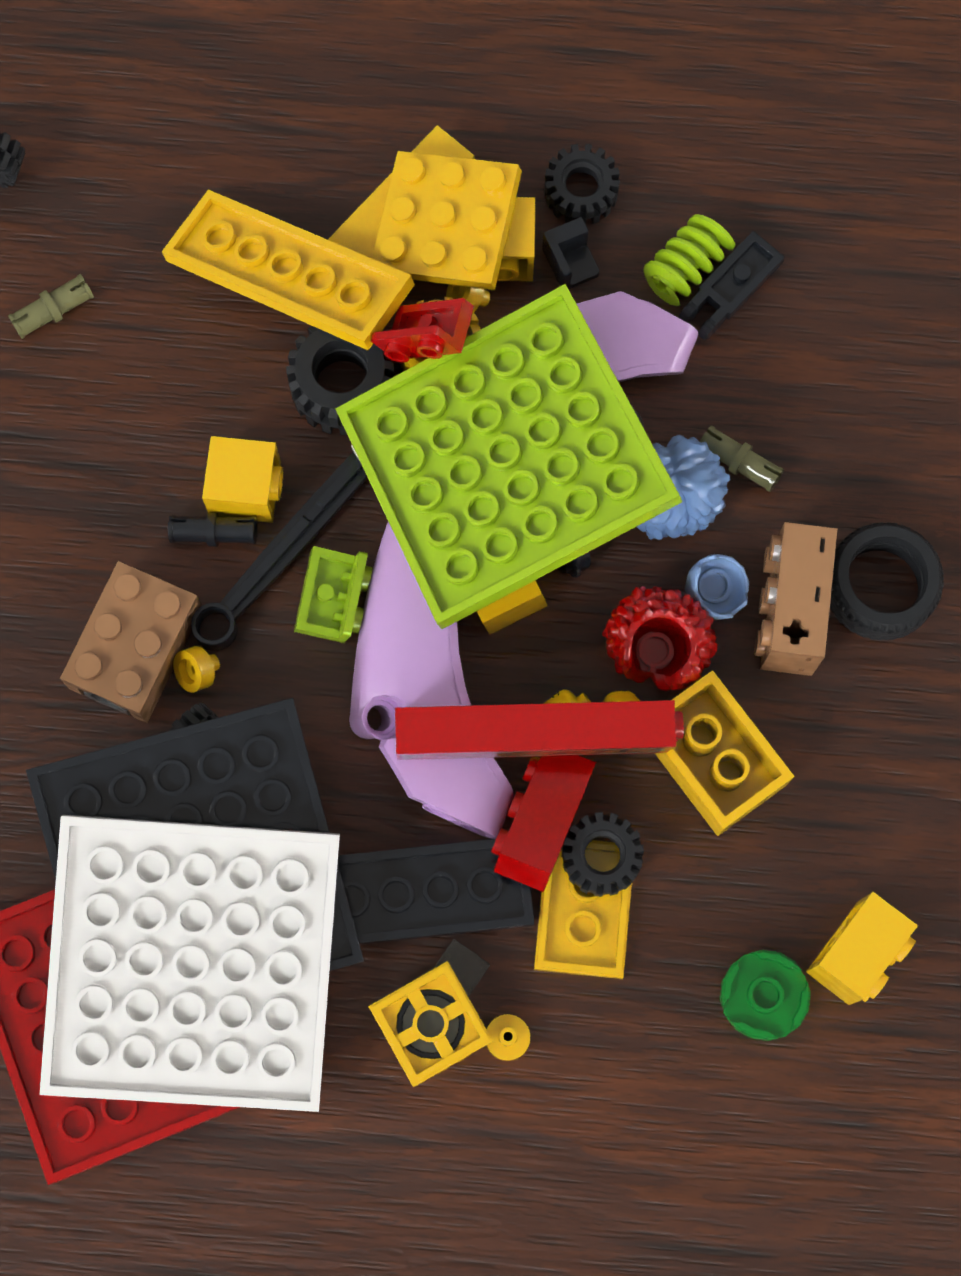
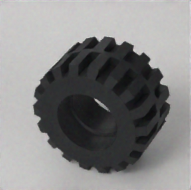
(312, 357)

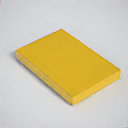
(579, 929)

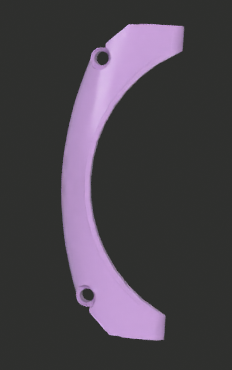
(415, 663)

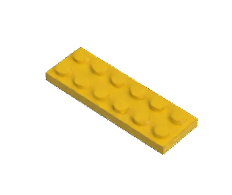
(288, 269)

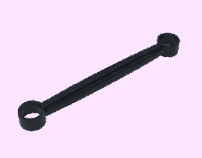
(283, 550)

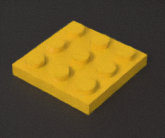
(447, 218)

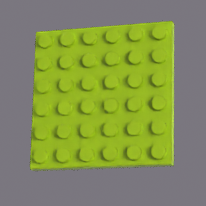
(506, 457)

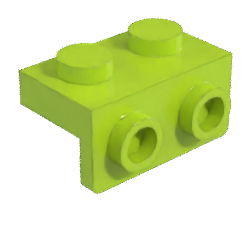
(332, 594)

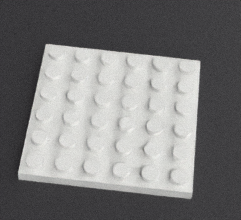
(189, 963)

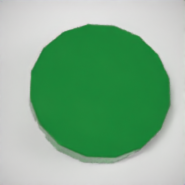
(765, 995)

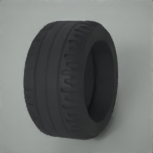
(915, 552)

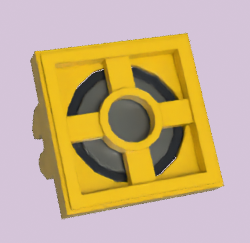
(430, 1024)

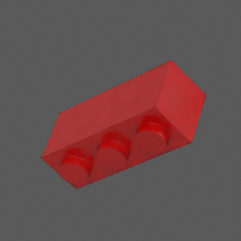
(541, 818)

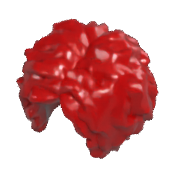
(660, 638)

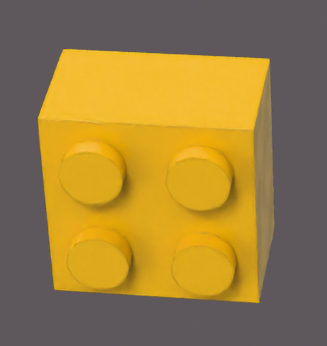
(862, 950)

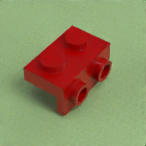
(426, 330)

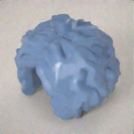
(699, 483)

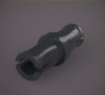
(212, 529)

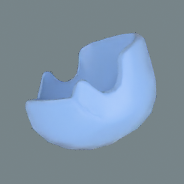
(718, 585)

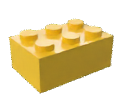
(723, 756)

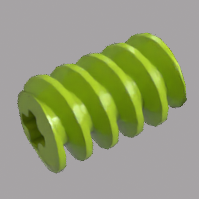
(686, 255)

